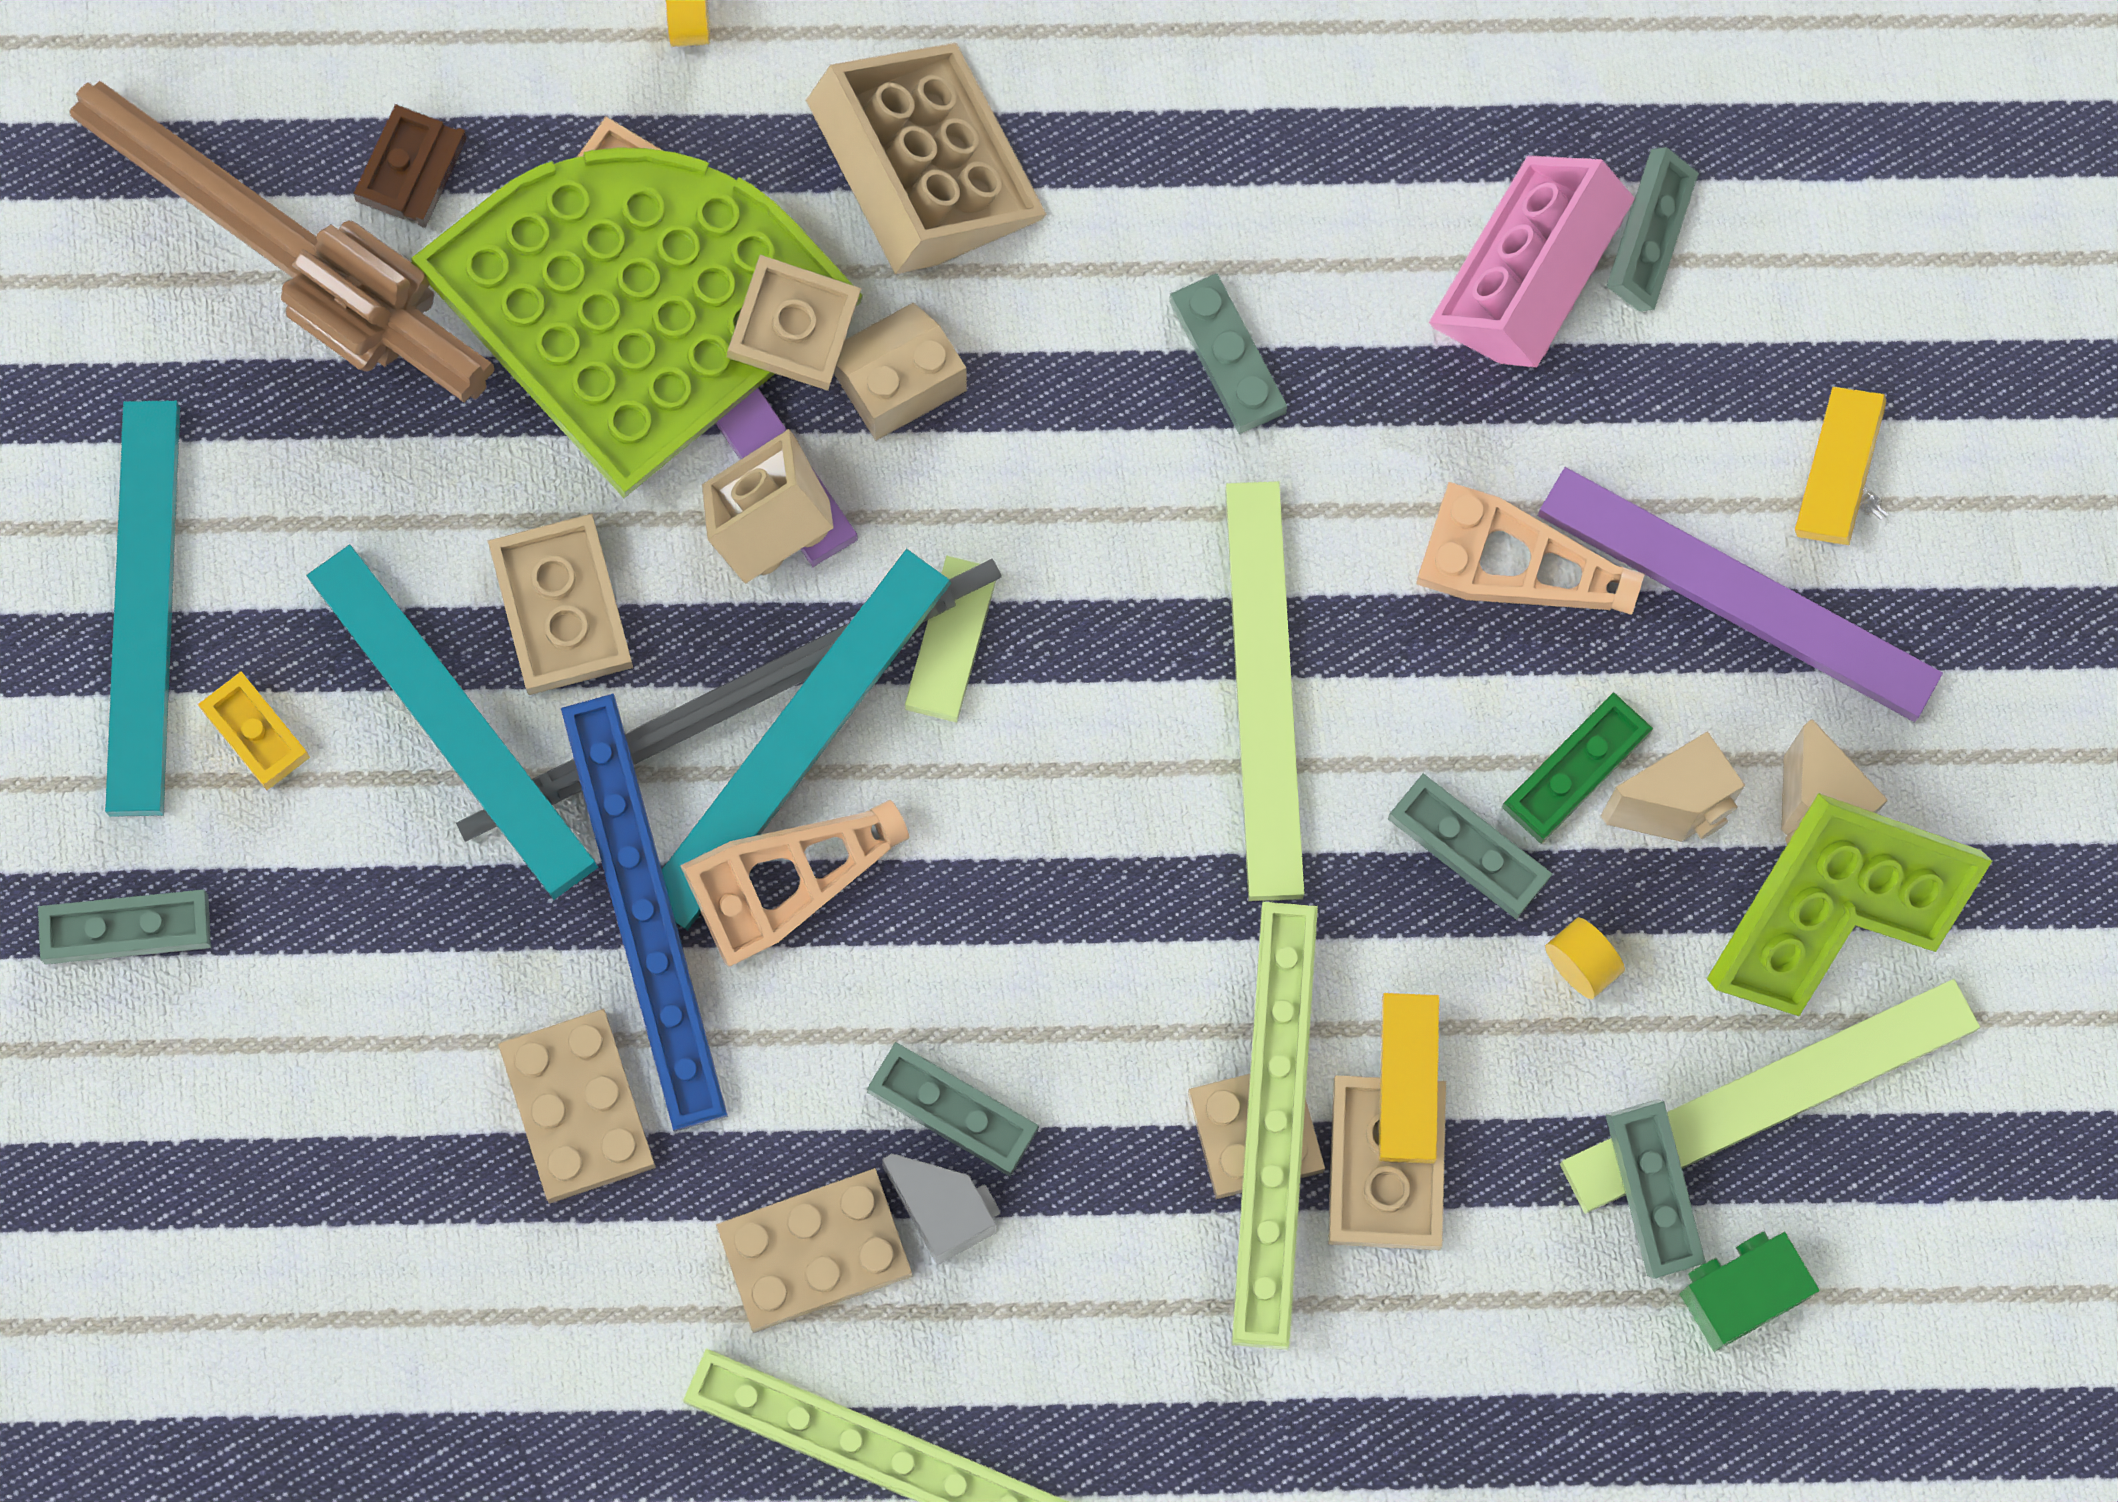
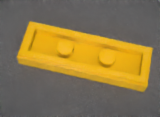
(1840, 466)
(1409, 1078)

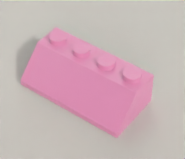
(1533, 258)

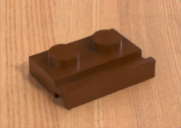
(410, 165)

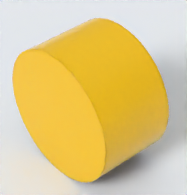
(688, 22)
(1585, 958)

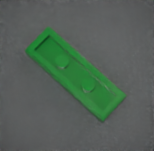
(1577, 768)

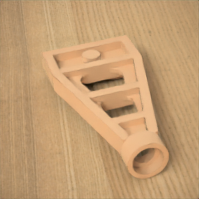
(1459, 539)
(731, 903)

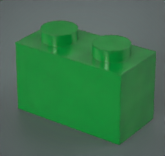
(1747, 1290)

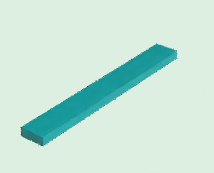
(143, 609)
(810, 720)
(452, 722)

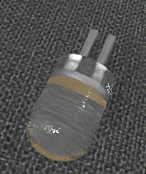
(1871, 503)

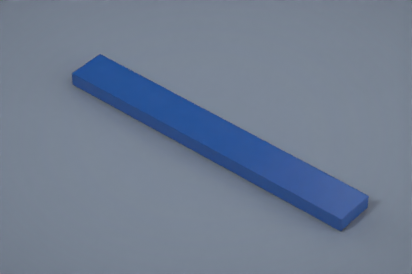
(644, 913)

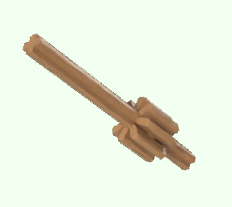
(344, 282)

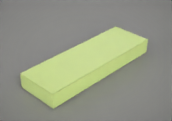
(949, 651)

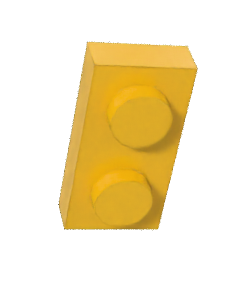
(254, 730)

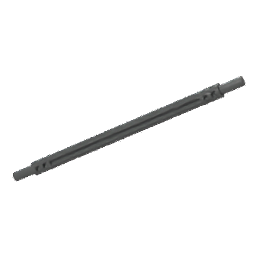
(724, 702)

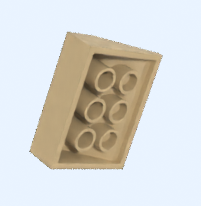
(923, 155)

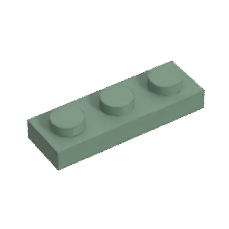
(1652, 229)
(1228, 353)
(1469, 846)
(124, 927)
(952, 1109)
(1655, 1188)

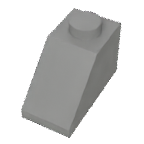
(942, 1205)

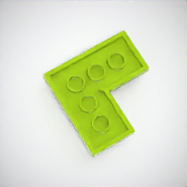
(1840, 874)

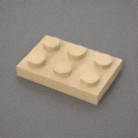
(560, 604)
(576, 1106)
(1375, 1199)
(814, 1250)

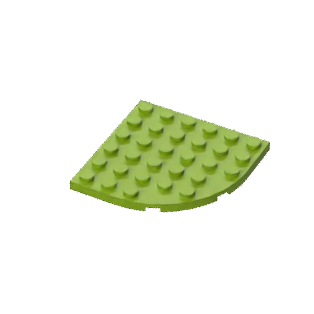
(619, 295)

